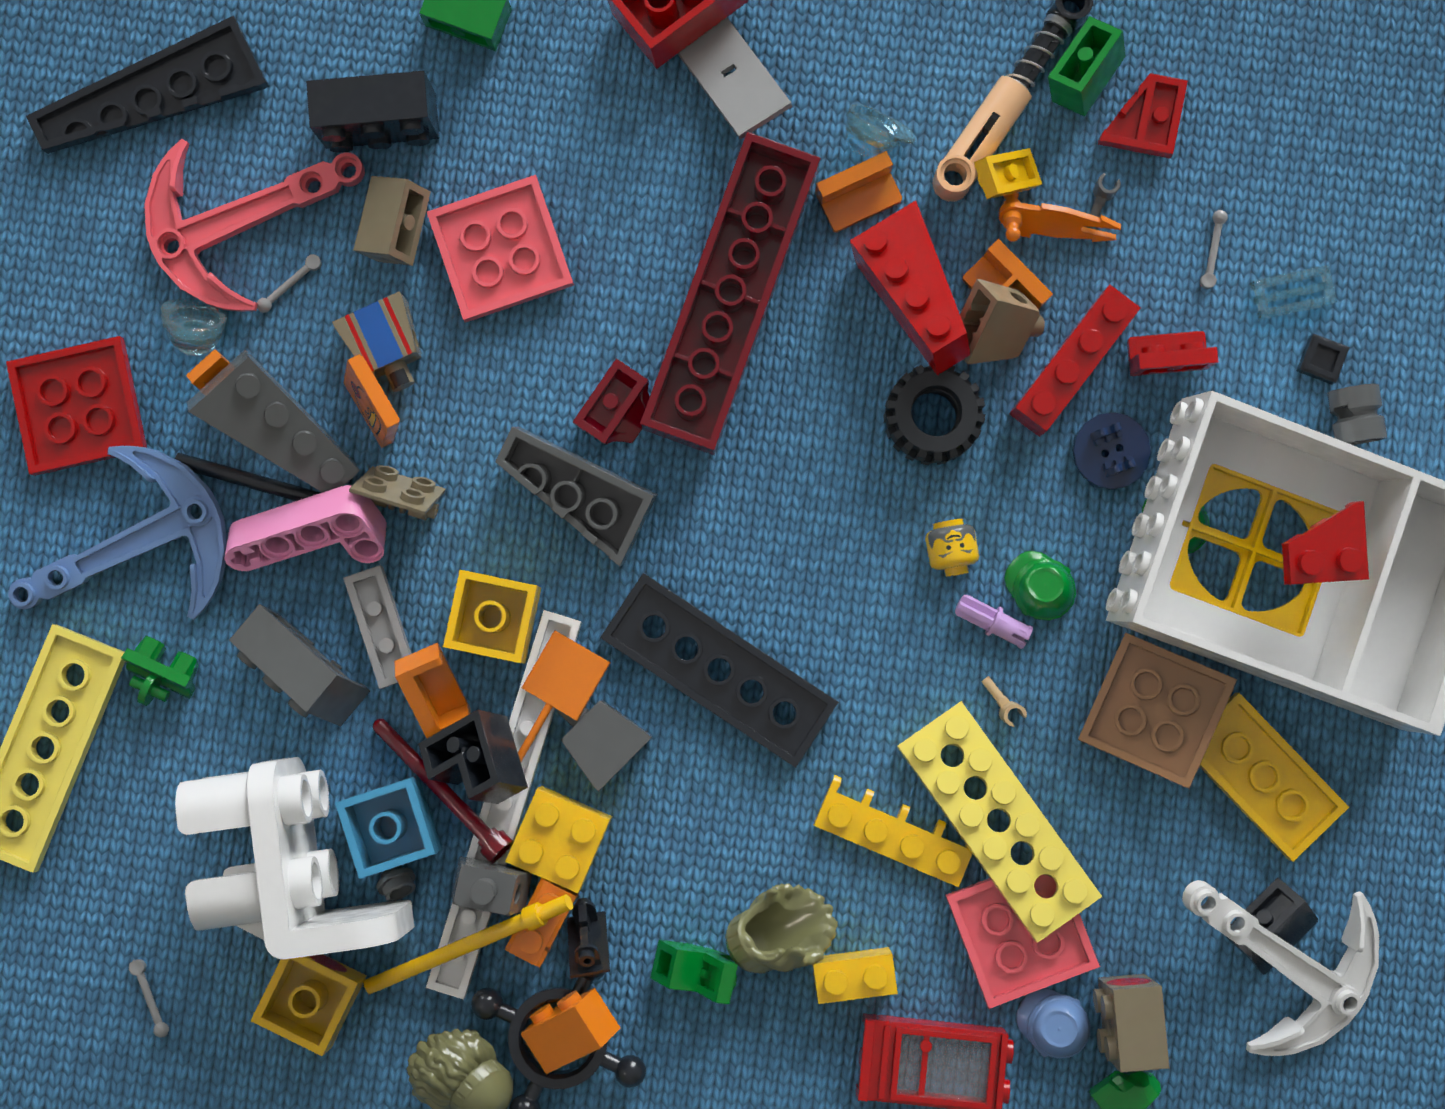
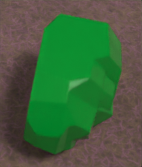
(1126, 1090)

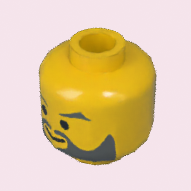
(952, 547)

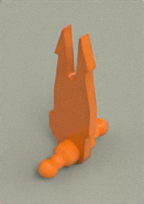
(1052, 221)

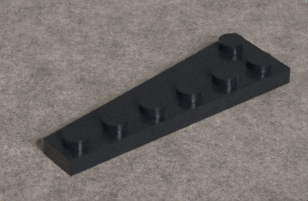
(176, 80)

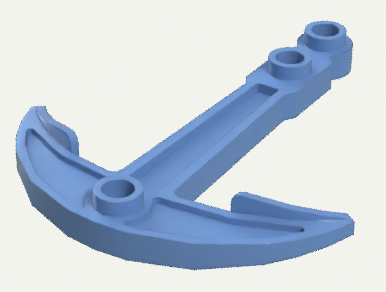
(205, 535)

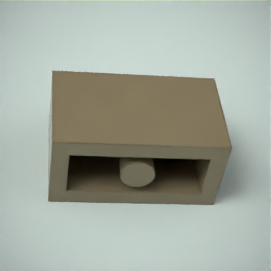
(392, 220)

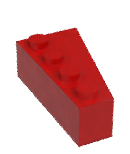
(910, 281)

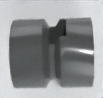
(1357, 414)

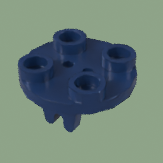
(1105, 433)

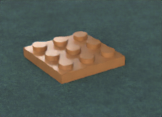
(1157, 710)

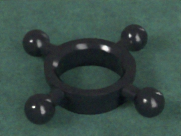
(489, 1004)

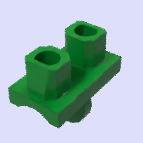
(145, 663)

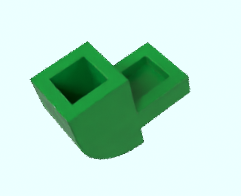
(695, 969)

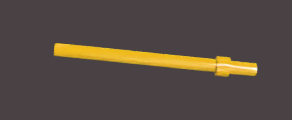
(531, 918)

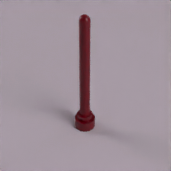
(493, 843)

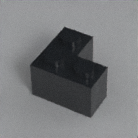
(479, 754)

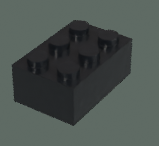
(373, 110)

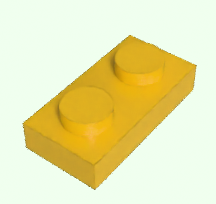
(1007, 173)

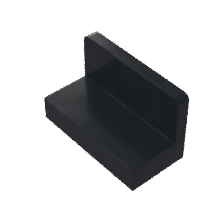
(1281, 913)

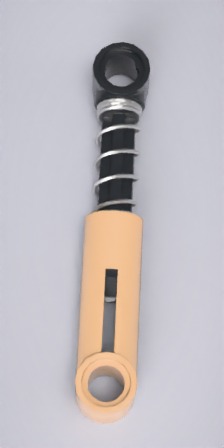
(1007, 100)

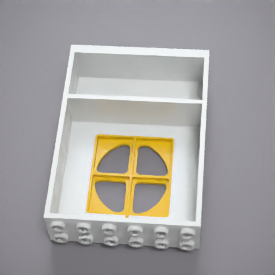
(1345, 642)

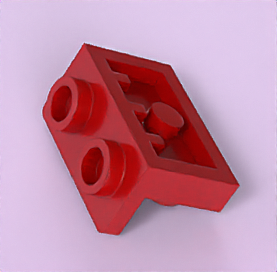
(1170, 353)

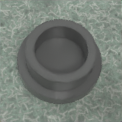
(396, 883)

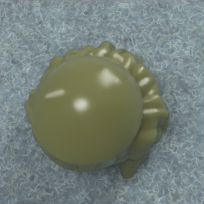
(781, 930)
(459, 1072)

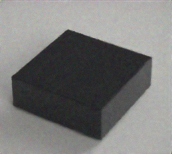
(1322, 359)

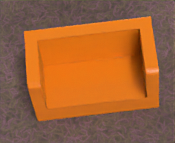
(431, 689)

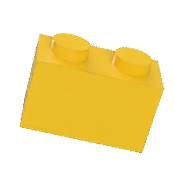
(855, 975)

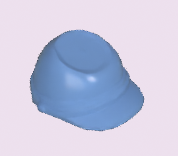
(1053, 1023)

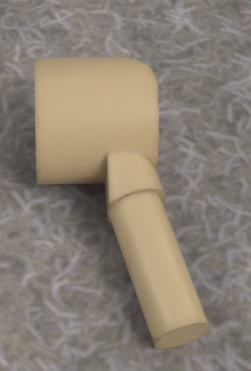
(1003, 702)

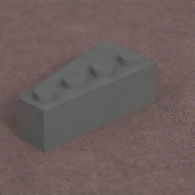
(268, 420)
(586, 495)

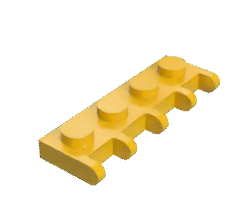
(892, 835)

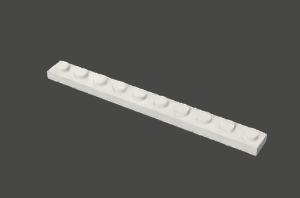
(455, 976)

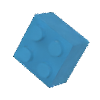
(388, 827)

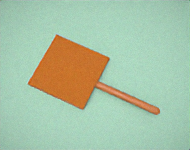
(563, 679)

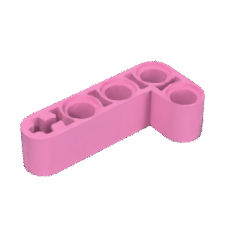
(308, 526)

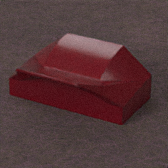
(615, 406)

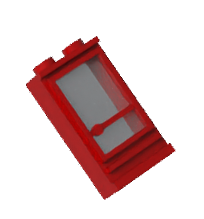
(933, 1063)

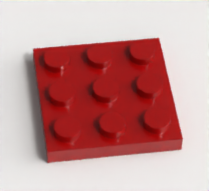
(75, 404)

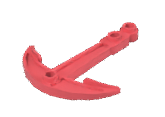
(209, 228)

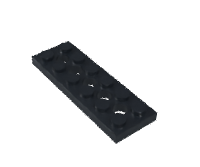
(723, 697)

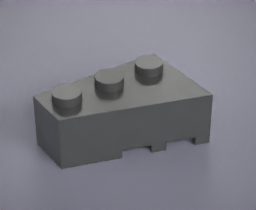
(296, 667)

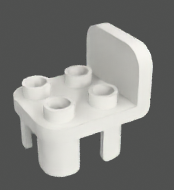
(286, 886)

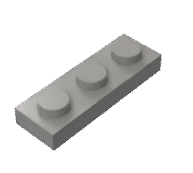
(378, 622)

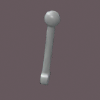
(311, 263)
(1209, 279)
(138, 967)

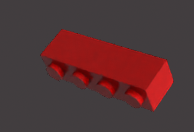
(1074, 360)

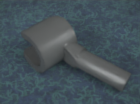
(1102, 195)

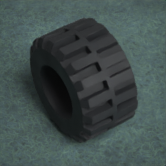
(957, 391)

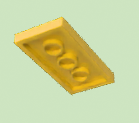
(1269, 780)

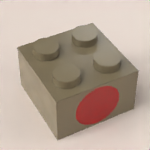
(1132, 1022)

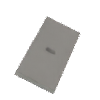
(743, 97)

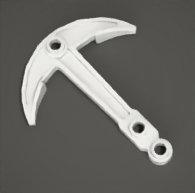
(1328, 988)

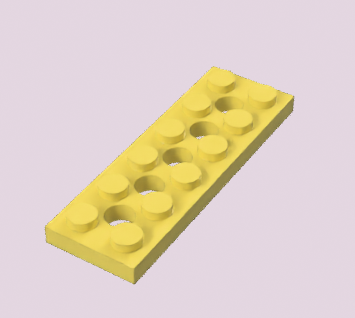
(70, 739)
(1026, 822)

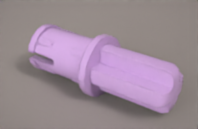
(993, 620)

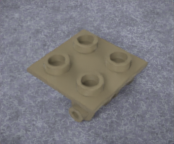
(387, 487)

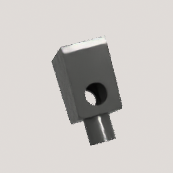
(603, 742)
(490, 886)

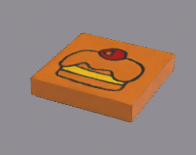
(371, 400)

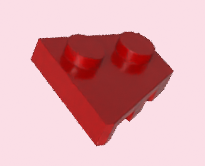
(1149, 118)
(1329, 550)

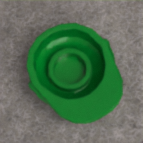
(1040, 585)

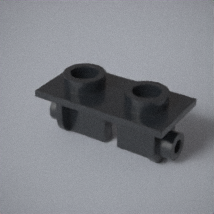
(587, 940)

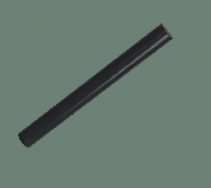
(245, 478)

